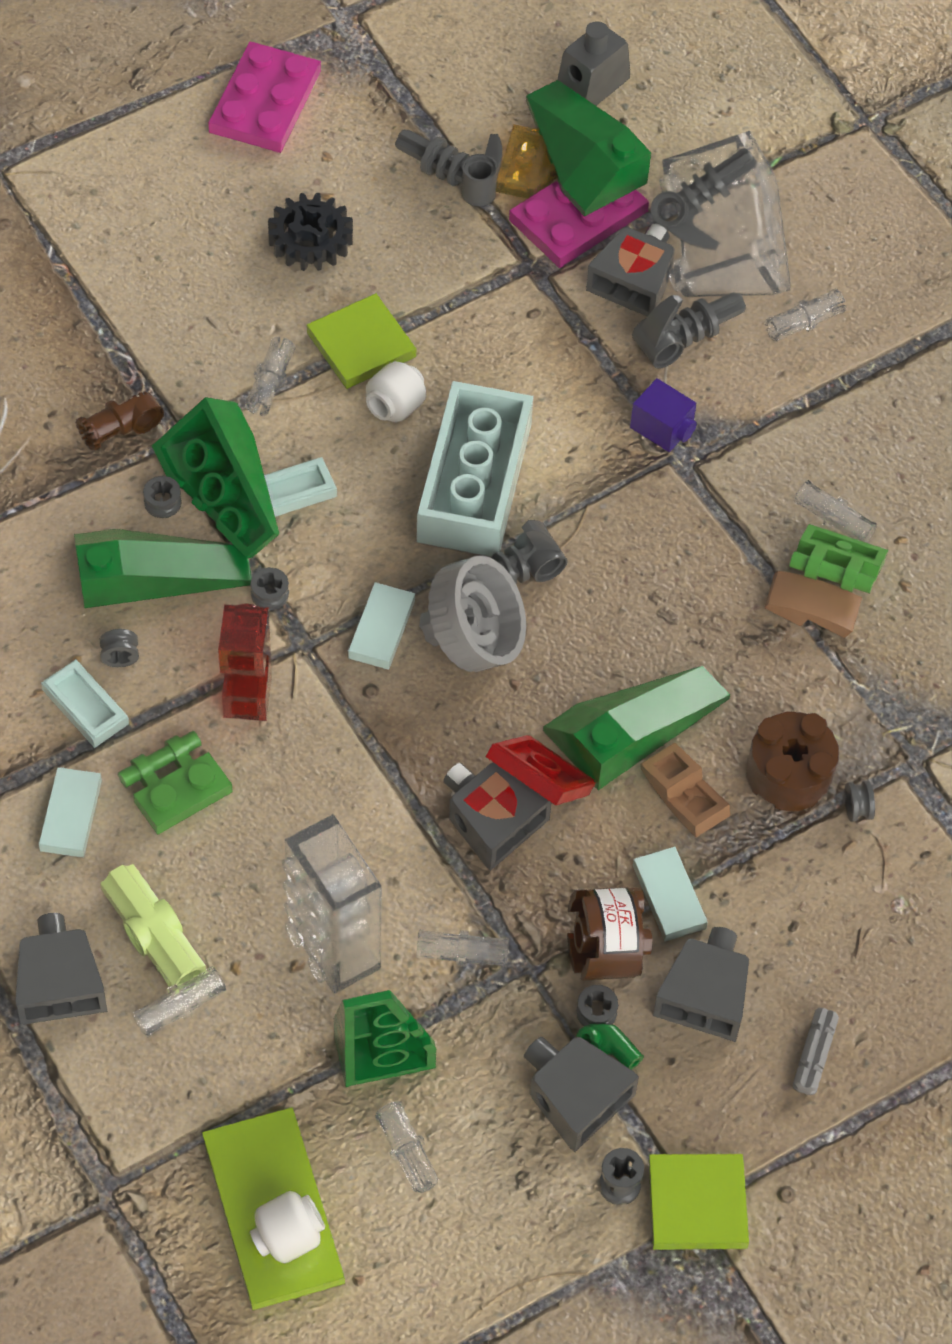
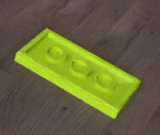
(250, 1167)

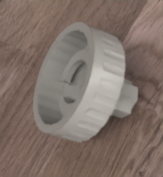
(476, 629)

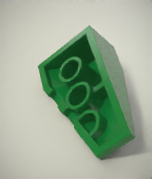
(589, 148)
(221, 470)
(142, 566)
(626, 726)
(380, 1039)

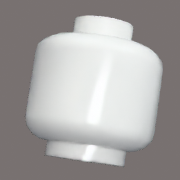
(395, 392)
(287, 1227)

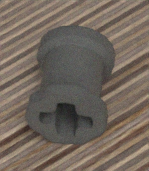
(616, 1164)

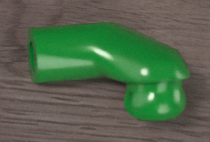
(612, 1042)

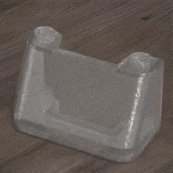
(745, 224)

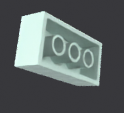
(474, 469)

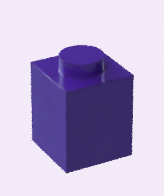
(663, 415)

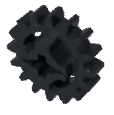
(310, 231)

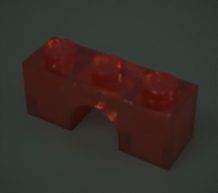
(245, 661)

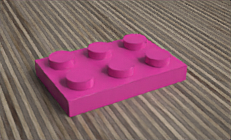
(265, 97)
(563, 231)

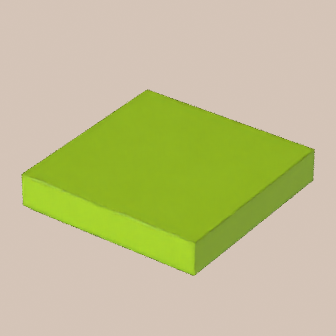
(360, 340)
(698, 1201)

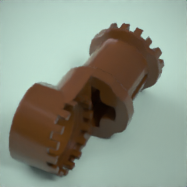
(120, 419)

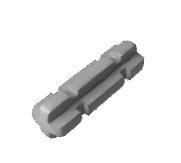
(815, 1051)

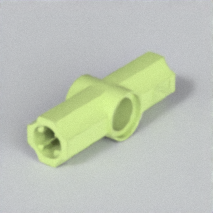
(152, 925)

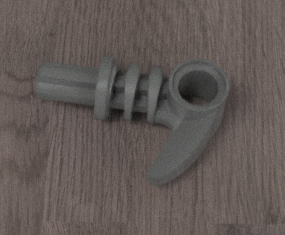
(475, 172)
(697, 193)
(666, 333)
(534, 553)

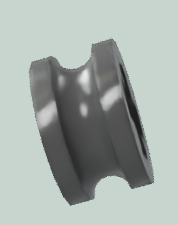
(162, 508)
(258, 592)
(119, 648)
(859, 801)
(597, 993)

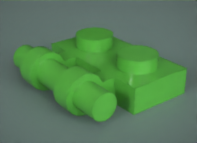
(838, 559)
(180, 793)

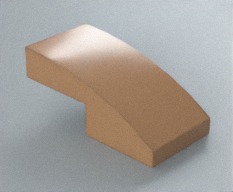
(814, 600)
(684, 791)

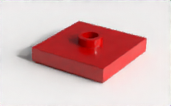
(541, 769)

